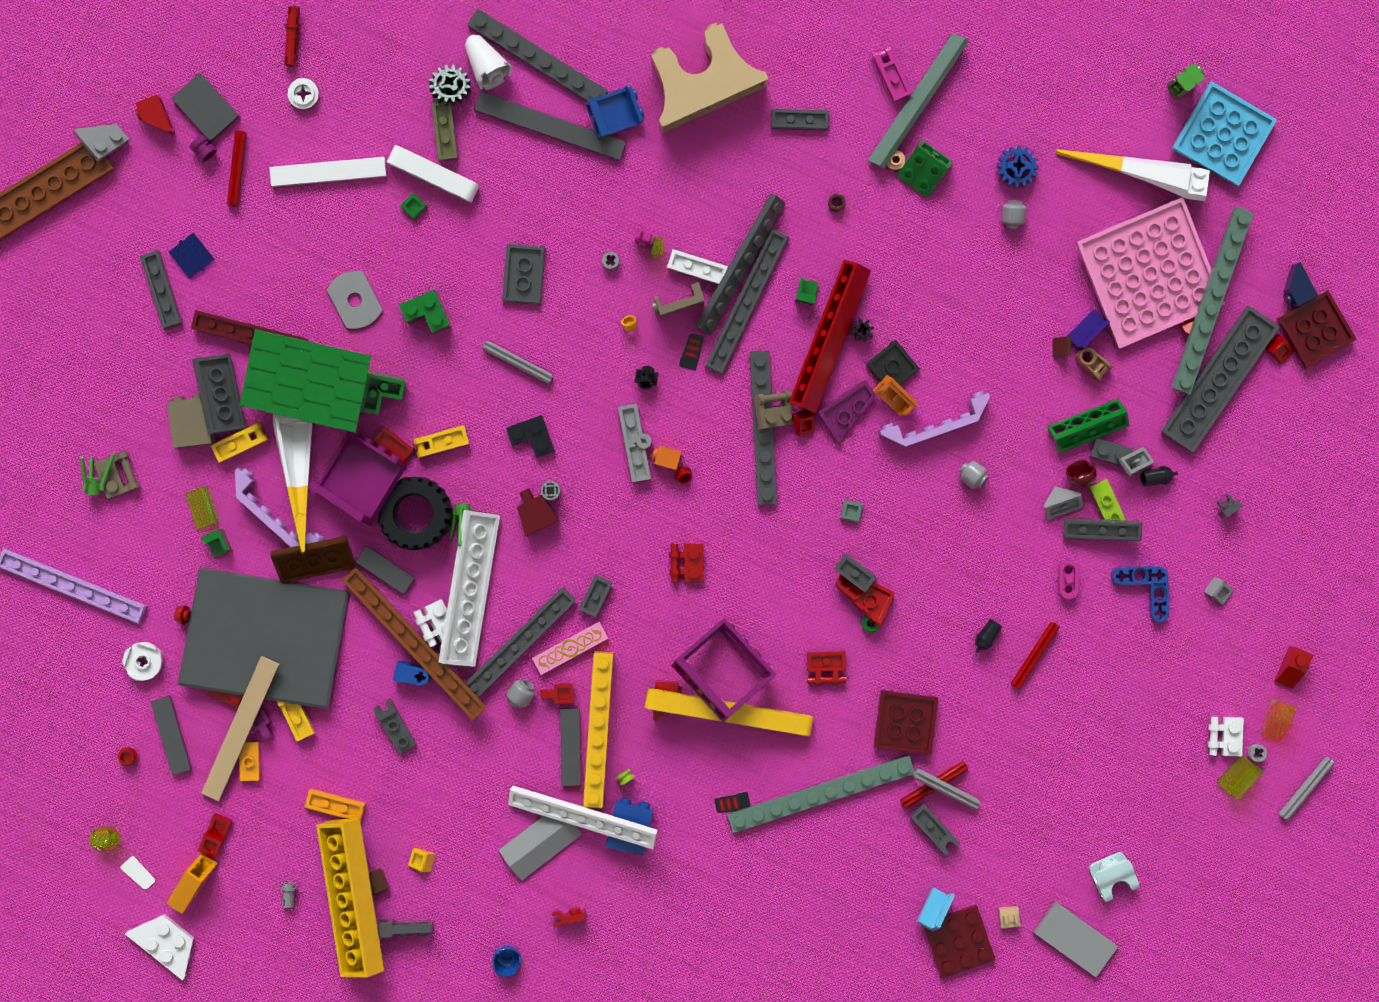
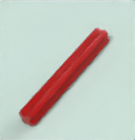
(236, 168)
(1035, 655)
(925, 790)

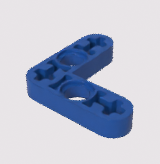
(1154, 584)

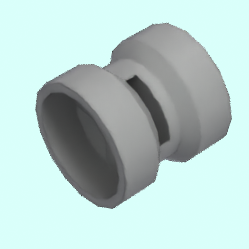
(550, 490)

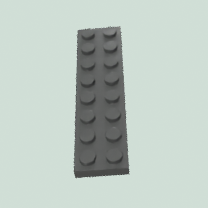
(1220, 379)

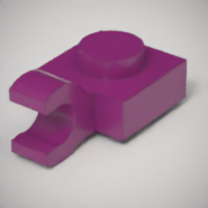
(261, 723)

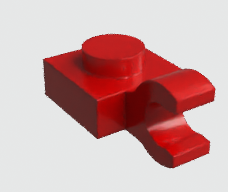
(562, 693)
(574, 915)

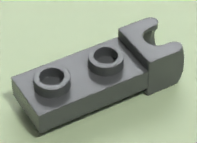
(395, 727)
(933, 828)
(389, 927)

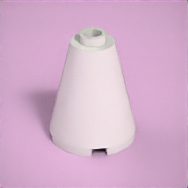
(486, 63)

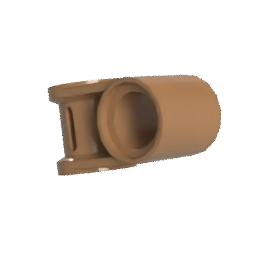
(1095, 366)

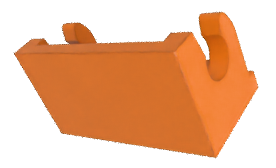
(895, 396)

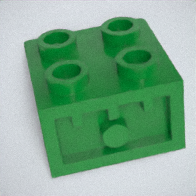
(924, 168)

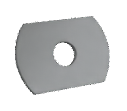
(351, 283)

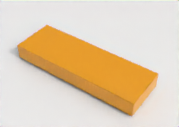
(334, 805)

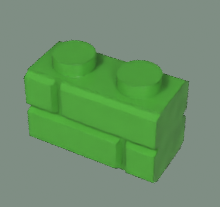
(1186, 80)

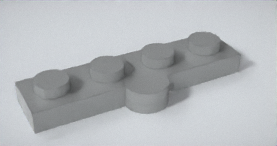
(635, 442)

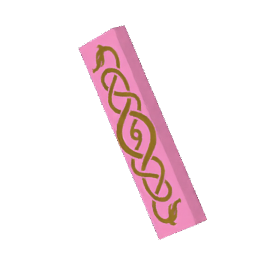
(570, 648)

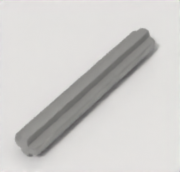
(517, 362)
(1306, 788)
(946, 789)

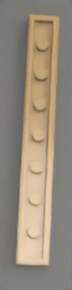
(240, 728)

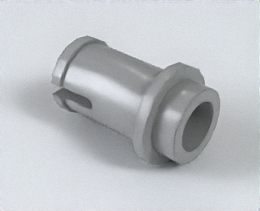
(288, 894)

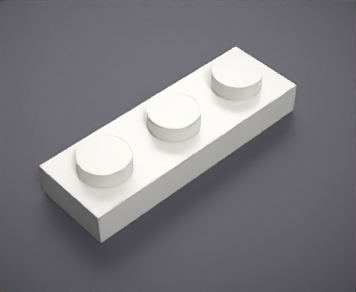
(696, 266)

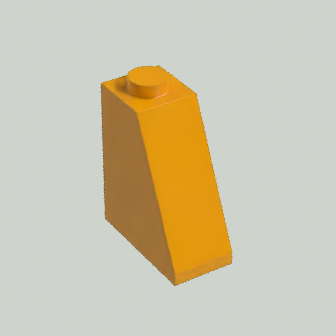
(191, 883)

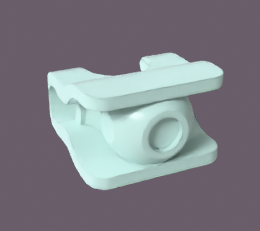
(1111, 870)

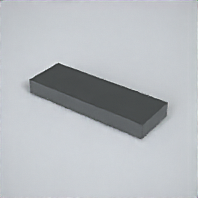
(800, 119)
(385, 569)

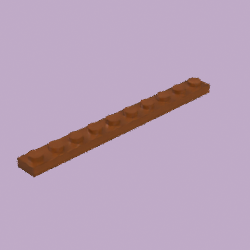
(414, 643)

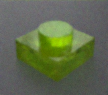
(658, 248)

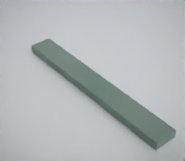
(918, 100)

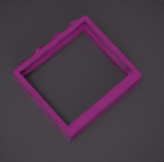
(701, 687)

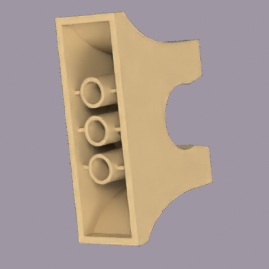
(694, 95)

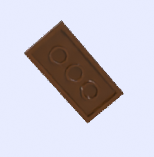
(318, 559)

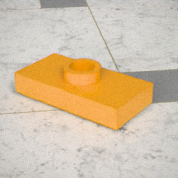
(250, 762)

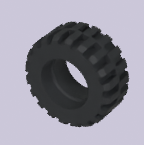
(434, 531)

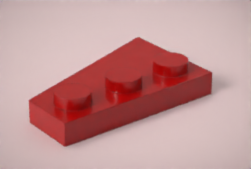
(872, 603)

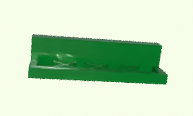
(1090, 428)

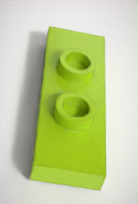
(1106, 501)

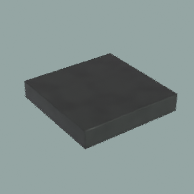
(894, 363)

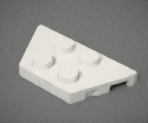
(165, 942)

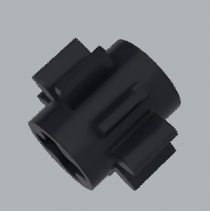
(864, 325)
(646, 377)

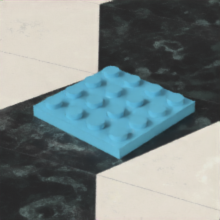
(1224, 134)

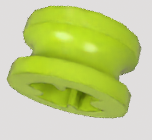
(625, 777)

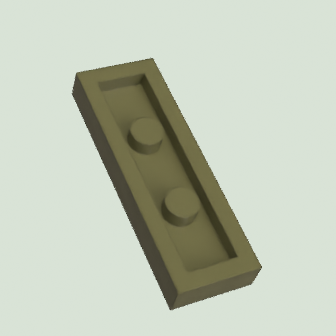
(444, 131)

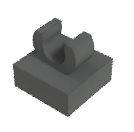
(1229, 508)

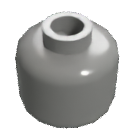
(1013, 214)
(973, 475)
(520, 693)

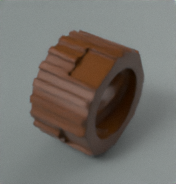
(834, 208)

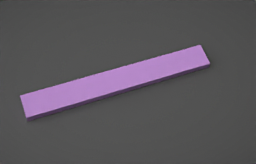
(72, 586)

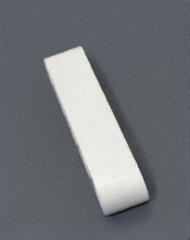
(433, 173)

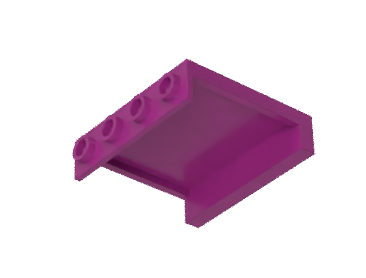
(360, 477)

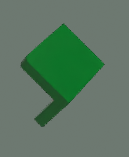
(806, 291)
(217, 542)

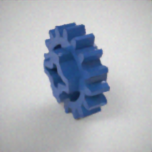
(1009, 166)

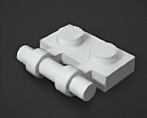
(436, 615)
(1231, 736)

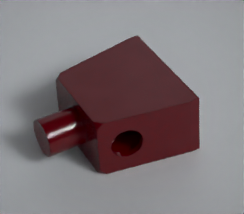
(535, 513)

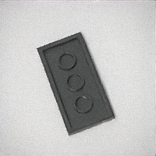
(219, 394)

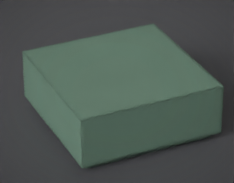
(851, 510)

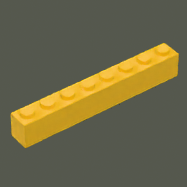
(598, 729)

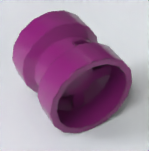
(203, 148)

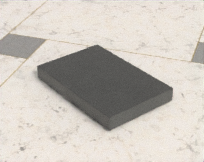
(205, 107)
(523, 274)

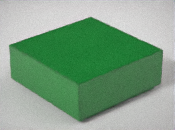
(413, 206)

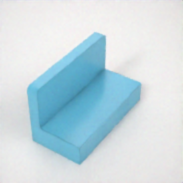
(935, 909)

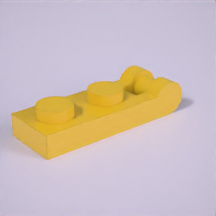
(442, 441)
(238, 443)

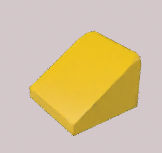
(421, 860)

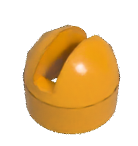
(629, 323)

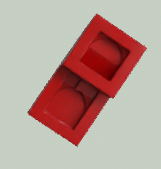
(215, 835)

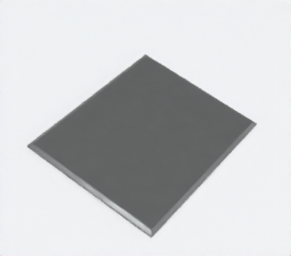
(251, 617)

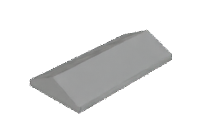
(538, 845)

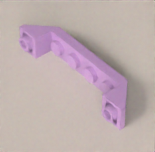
(976, 404)
(244, 481)

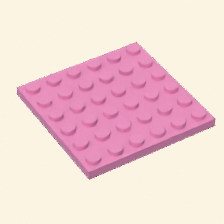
(1147, 271)

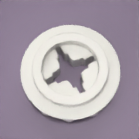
(296, 88)

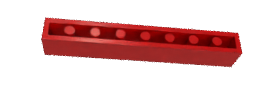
(830, 336)

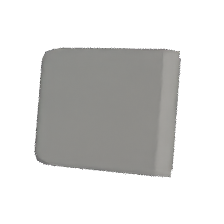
(1218, 590)

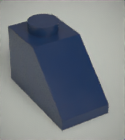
(1298, 286)

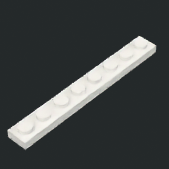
(583, 817)

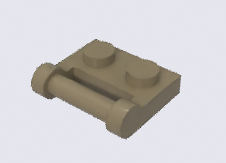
(773, 416)
(114, 484)

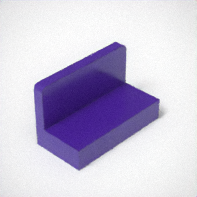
(1087, 330)

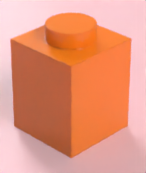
(666, 457)

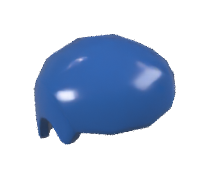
(506, 961)

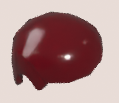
(1081, 473)

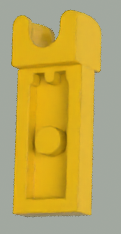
(297, 720)

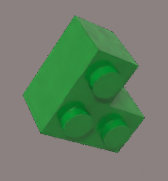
(428, 307)
(380, 385)

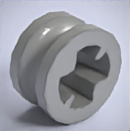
(604, 260)
(1263, 753)

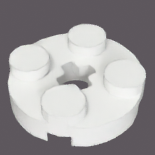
(133, 666)

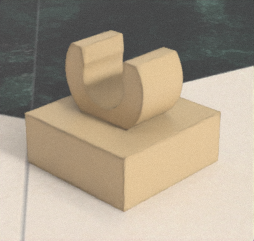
(1009, 917)

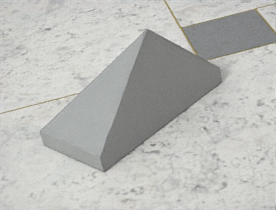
(1136, 462)
(1062, 502)

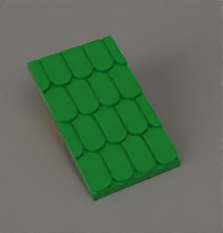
(305, 380)

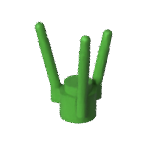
(92, 485)
(457, 515)

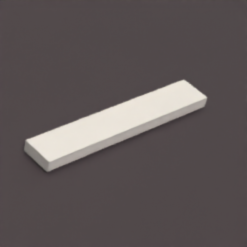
(328, 171)

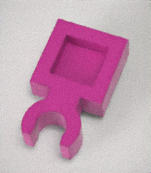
(644, 239)

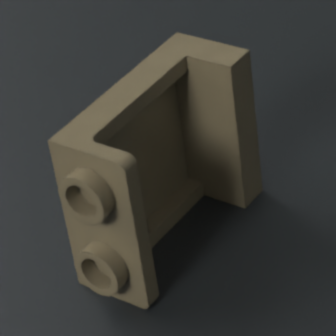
(679, 306)
(188, 423)

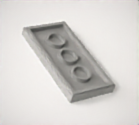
(1075, 939)

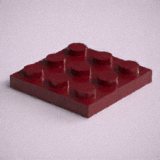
(1316, 329)
(905, 722)
(960, 942)

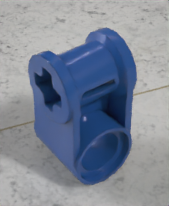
(408, 674)

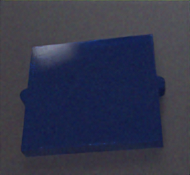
(191, 255)

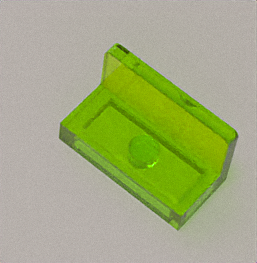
(202, 507)
(1239, 777)

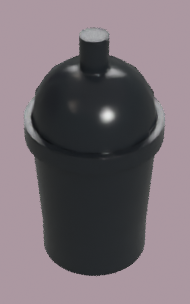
(1157, 476)
(987, 635)

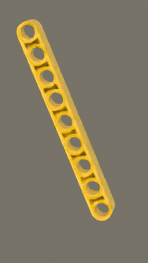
(747, 715)

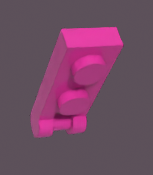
(892, 74)

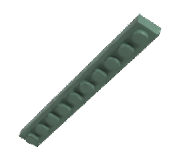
(1212, 300)
(821, 793)

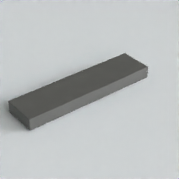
(161, 289)
(1102, 529)
(171, 735)
(570, 747)

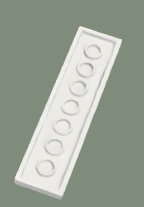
(469, 589)

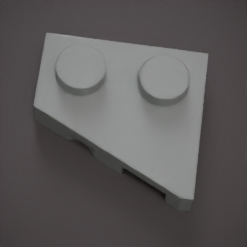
(101, 139)

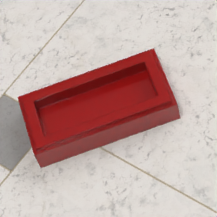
(393, 444)

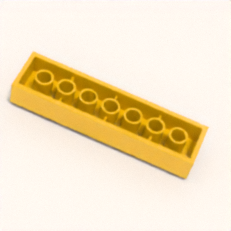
(350, 898)

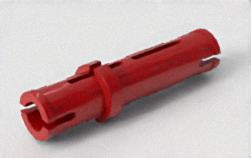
(292, 28)

